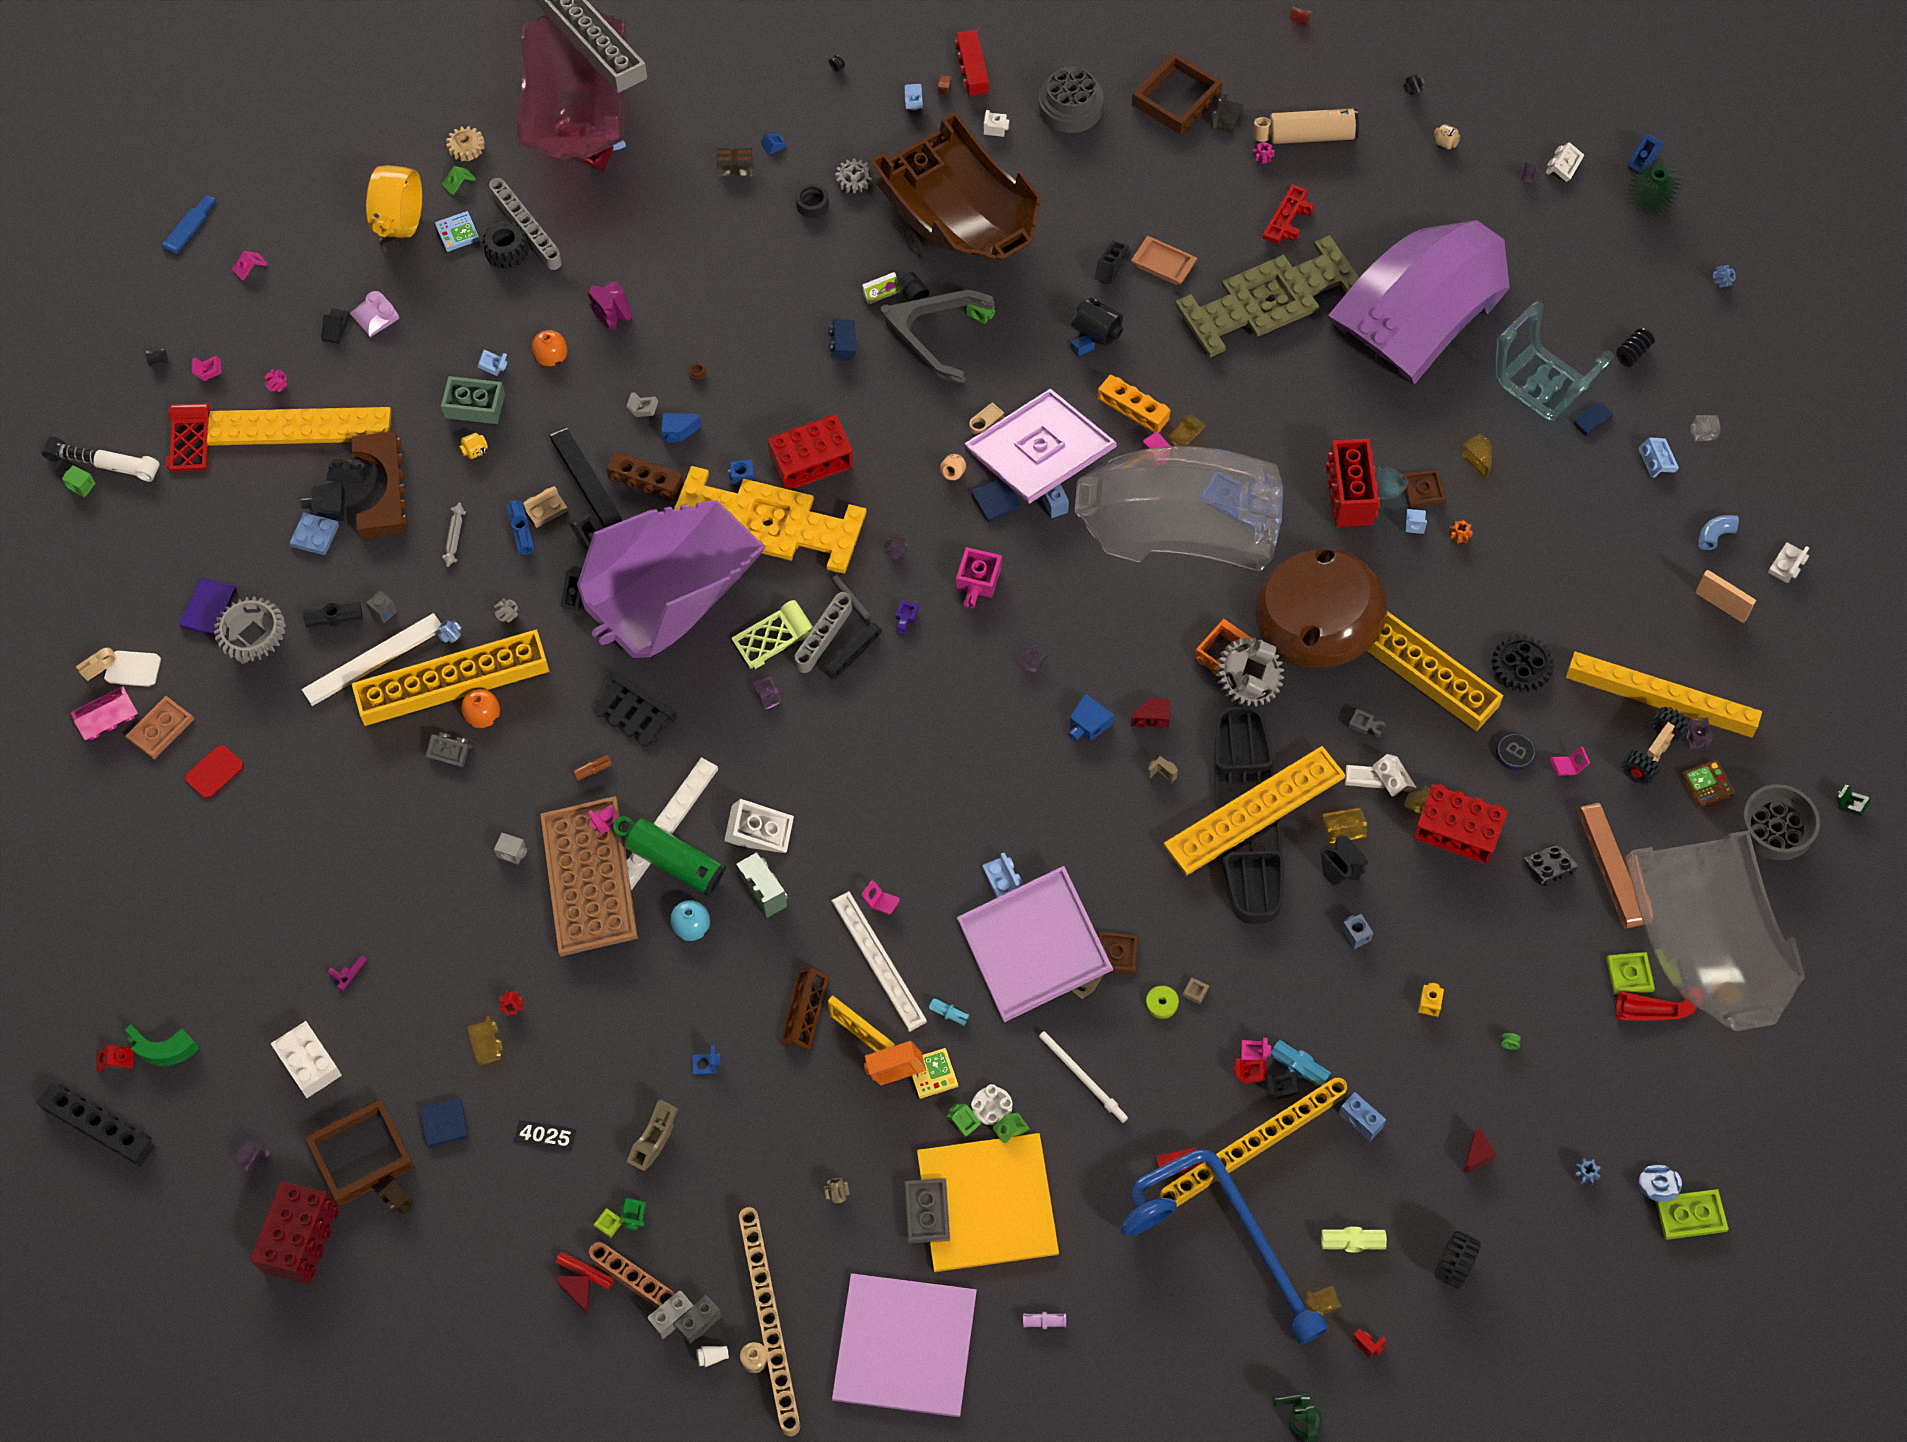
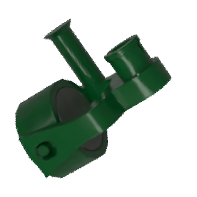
(1305, 1418)

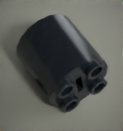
(1098, 321)

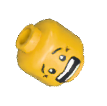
(473, 446)

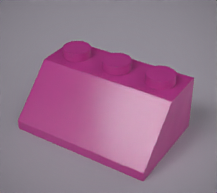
(104, 713)

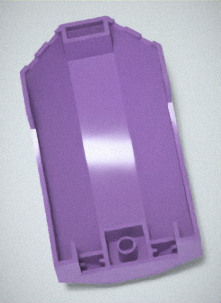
(1425, 293)

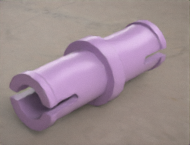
(1044, 1320)

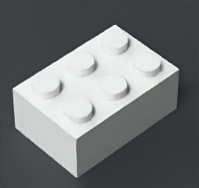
(306, 1059)

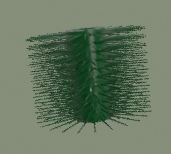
(1654, 186)

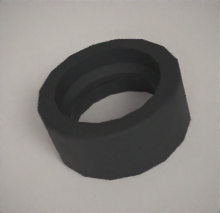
(812, 211)

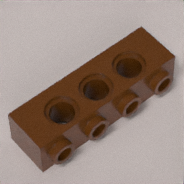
(639, 468)

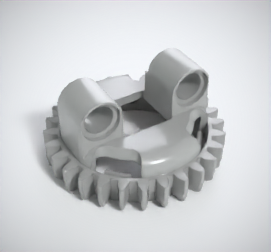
(268, 621)
(1248, 687)

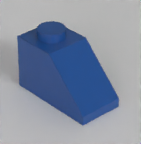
(1648, 146)
(679, 426)

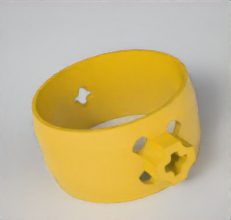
(394, 201)

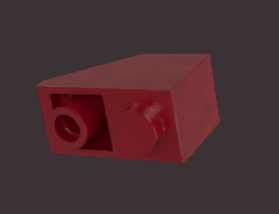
(1152, 714)

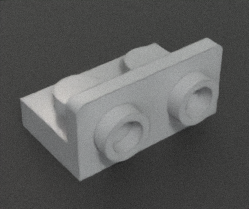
(669, 1313)

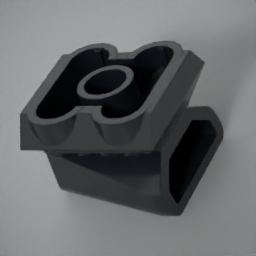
(1342, 861)

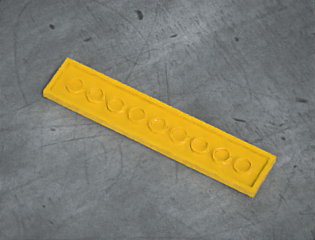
(295, 425)
(1254, 810)

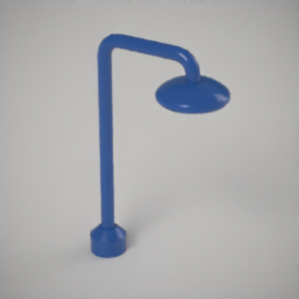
(1307, 1323)

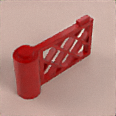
(186, 415)

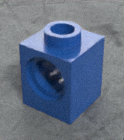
(744, 467)

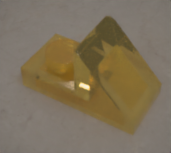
(1187, 430)

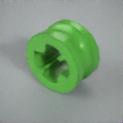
(1511, 1041)

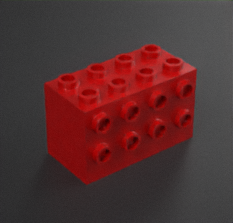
(810, 452)
(1352, 483)
(1460, 824)

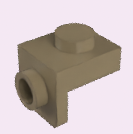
(1163, 767)

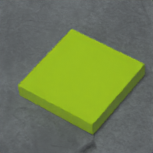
(1630, 973)

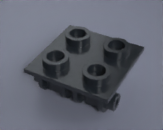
(1551, 864)

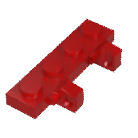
(1280, 225)

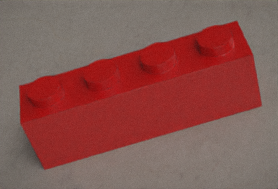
(972, 62)

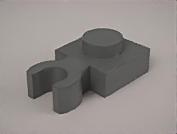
(1364, 721)

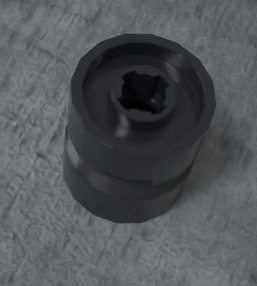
(912, 287)

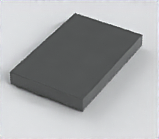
(927, 1210)

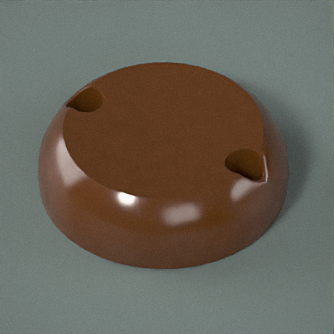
(1321, 608)

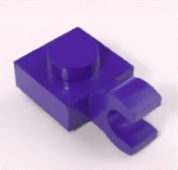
(906, 613)

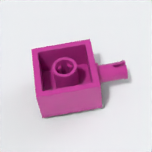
(978, 574)

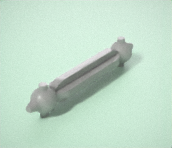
(453, 534)

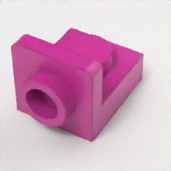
(603, 819)

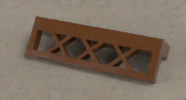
(801, 1005)

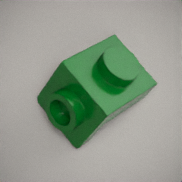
(632, 1214)

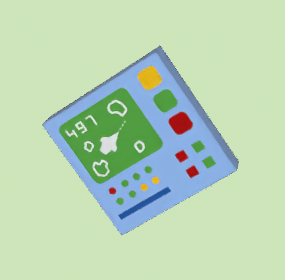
(457, 231)

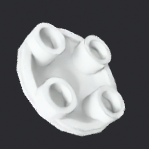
(991, 1104)

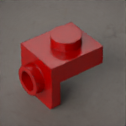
(1250, 1071)

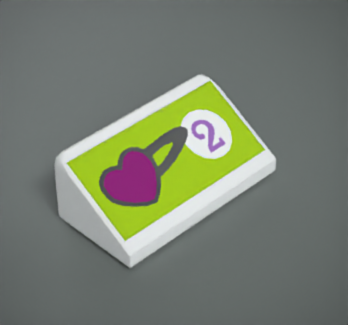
(880, 288)

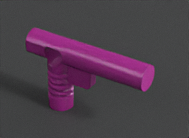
(347, 973)

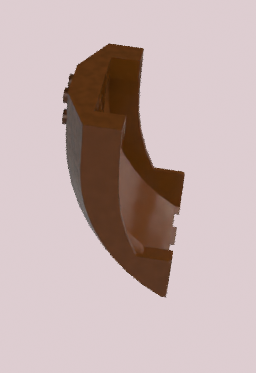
(959, 194)

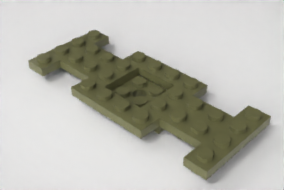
(1290, 290)

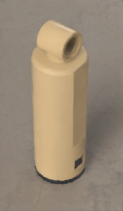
(1308, 126)

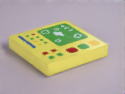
(938, 1076)

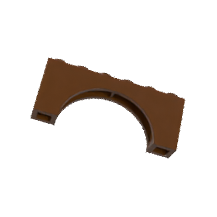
(388, 514)

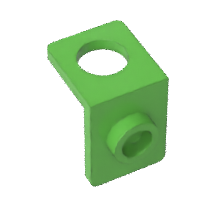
(455, 179)

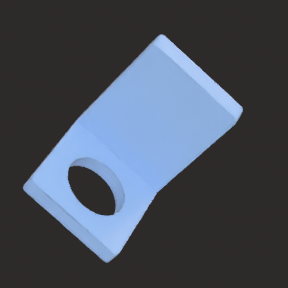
(1415, 521)

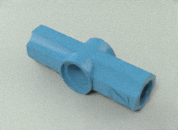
(1300, 1063)

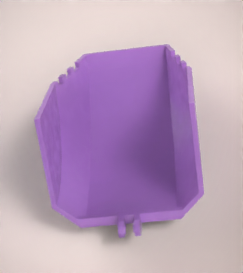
(662, 573)

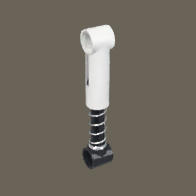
(143, 468)

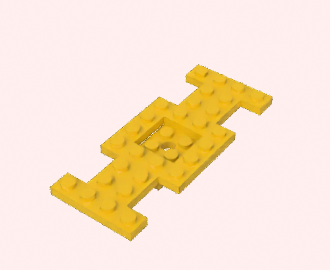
(789, 527)

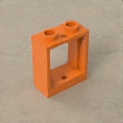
(1225, 629)
(894, 1063)

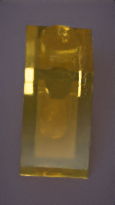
(1479, 454)

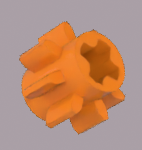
(1460, 531)

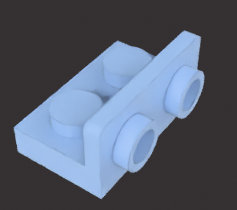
(1657, 456)
(1002, 875)

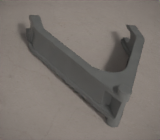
(902, 315)

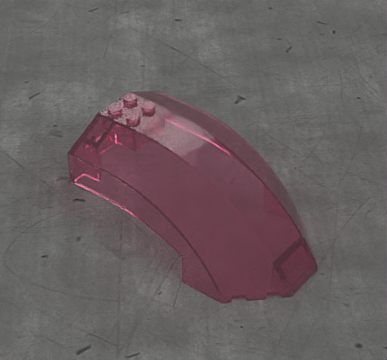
(564, 100)

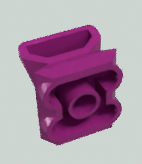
(609, 304)

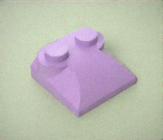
(374, 313)

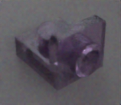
(768, 692)

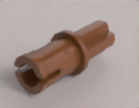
(592, 767)

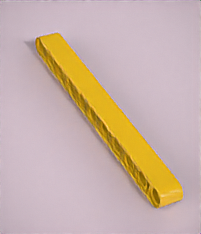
(1259, 1135)

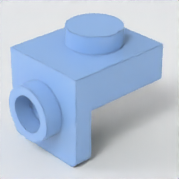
(913, 96)
(492, 363)

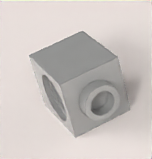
(510, 848)

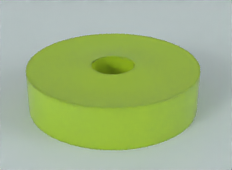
(1162, 993)

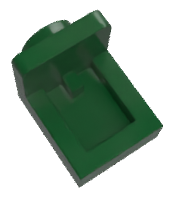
(1852, 802)

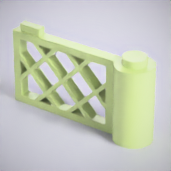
(795, 622)

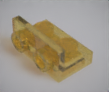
(1345, 823)
(484, 1041)

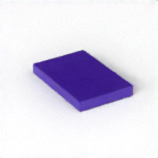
(206, 604)

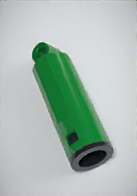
(671, 854)

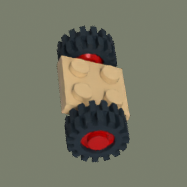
(1644, 766)

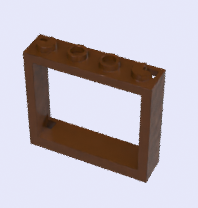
(1177, 124)
(373, 1179)

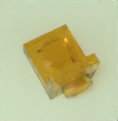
(1416, 800)

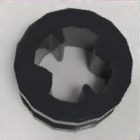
(836, 63)

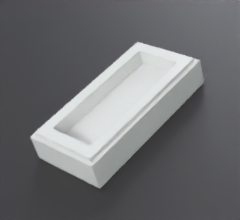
(1362, 776)

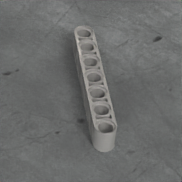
(519, 214)

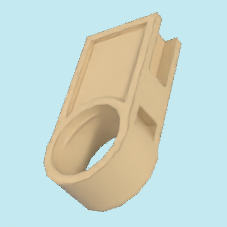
(988, 416)
(95, 664)

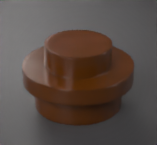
(697, 371)

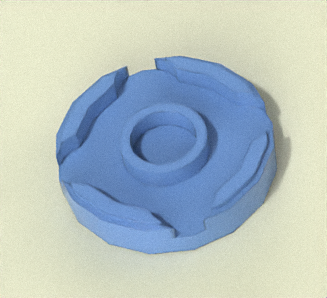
(1660, 1183)

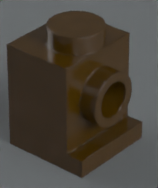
(396, 1198)

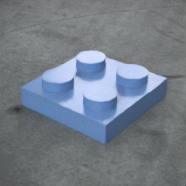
(314, 534)

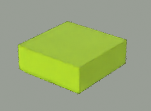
(608, 1223)

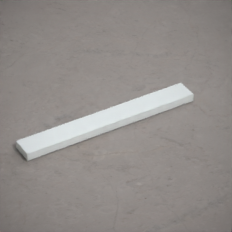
(372, 659)
(879, 961)

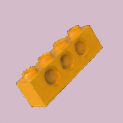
(1153, 420)

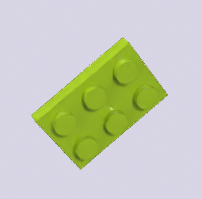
(1692, 1215)

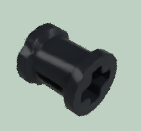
(156, 356)

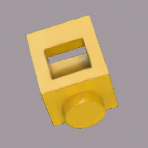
(1430, 1005)

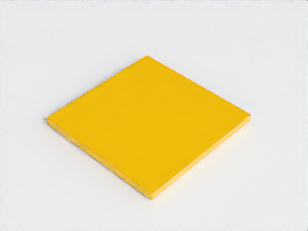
(994, 1202)

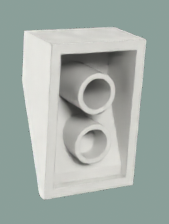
(758, 827)

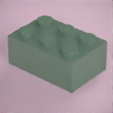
(473, 400)

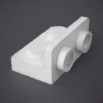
(1565, 161)
(1788, 561)
(1393, 775)

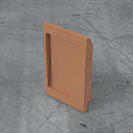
(1163, 260)

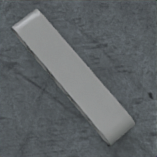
(821, 640)

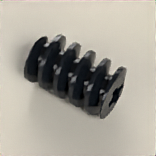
(1635, 346)

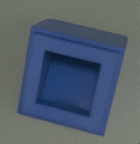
(772, 143)
(1082, 345)

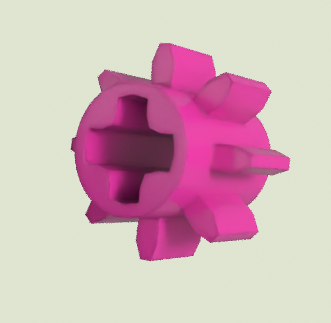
(1263, 152)
(275, 380)

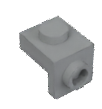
(642, 406)

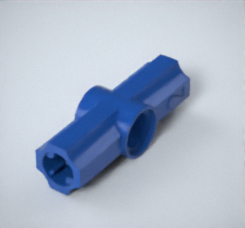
(522, 535)

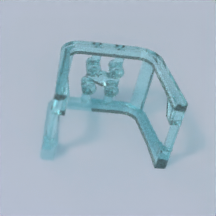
(1541, 378)

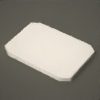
(133, 669)

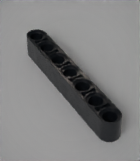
(585, 477)

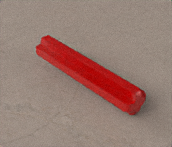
(584, 1270)

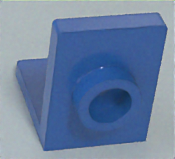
(713, 1059)

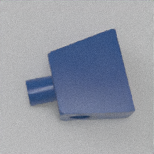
(1089, 719)

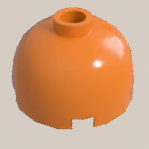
(549, 348)
(480, 708)

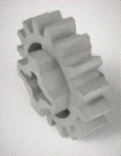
(853, 176)

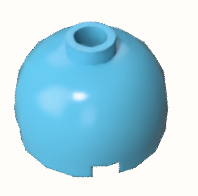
(690, 920)

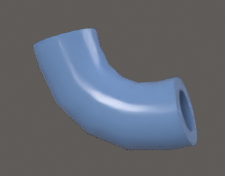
(1716, 527)

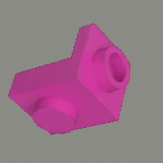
(207, 368)
(1255, 1050)

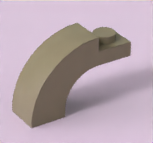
(654, 1137)

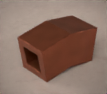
(944, 86)

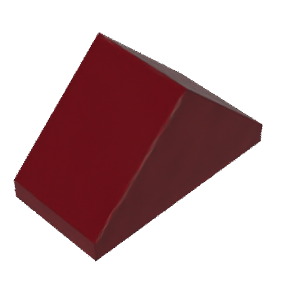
(600, 159)
(1479, 1152)
(578, 1289)

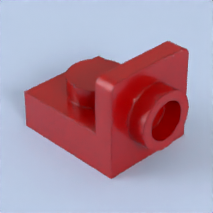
(1365, 1343)

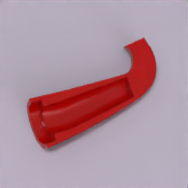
(1645, 1008)

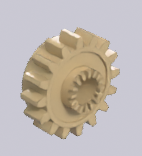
(465, 144)

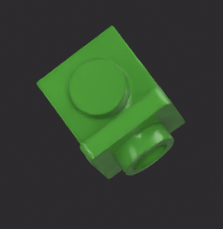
(963, 1119)
(1010, 1126)

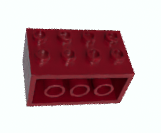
(295, 1233)

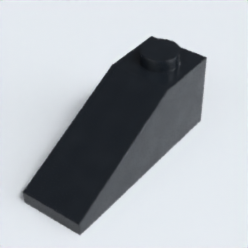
(1110, 262)

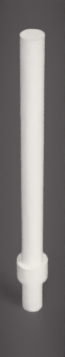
(1109, 1104)

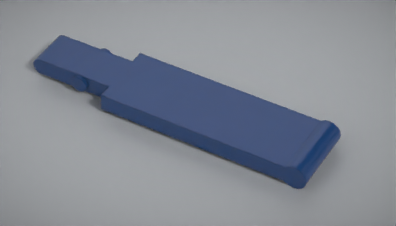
(188, 225)

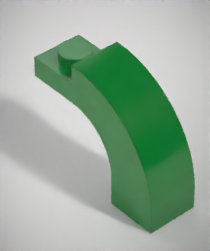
(164, 1053)

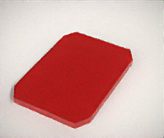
(214, 771)

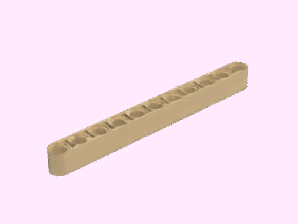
(773, 1329)

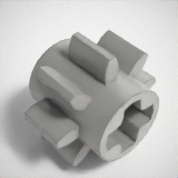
(506, 610)

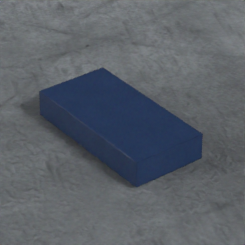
(1593, 418)

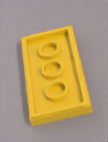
(858, 1026)

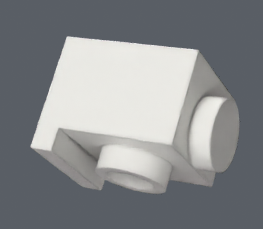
(995, 124)

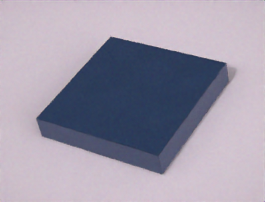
(996, 500)
(444, 1122)

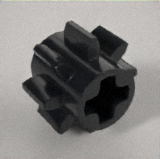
(1414, 84)

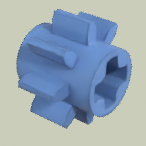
(1724, 276)
(449, 631)
(1587, 1178)

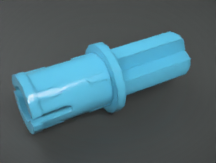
(948, 1011)

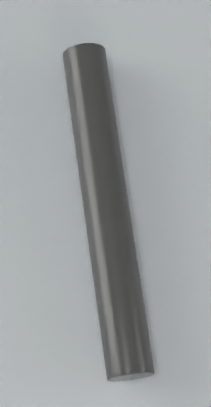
(855, 602)

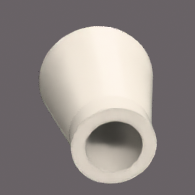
(711, 1354)

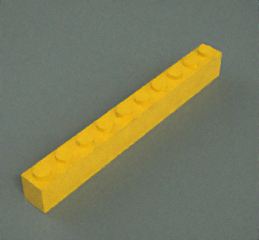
(1663, 694)

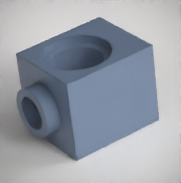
(1357, 938)

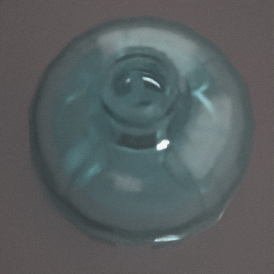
(1389, 482)

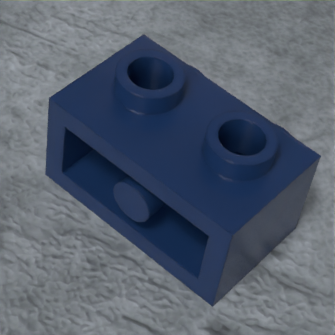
(842, 339)

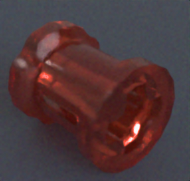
(1300, 16)

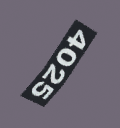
(545, 1135)

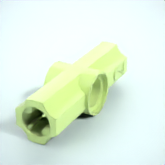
(1353, 1239)

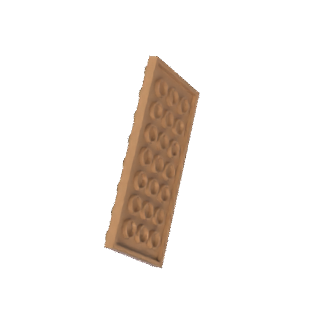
(587, 879)

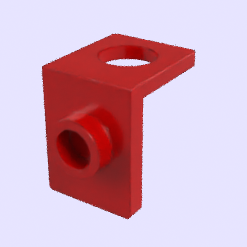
(115, 1056)

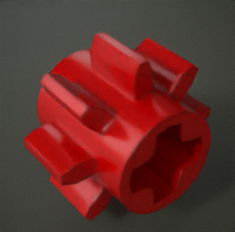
(511, 1002)

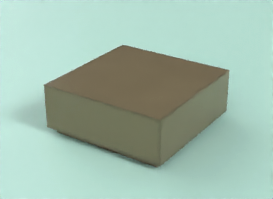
(1195, 991)

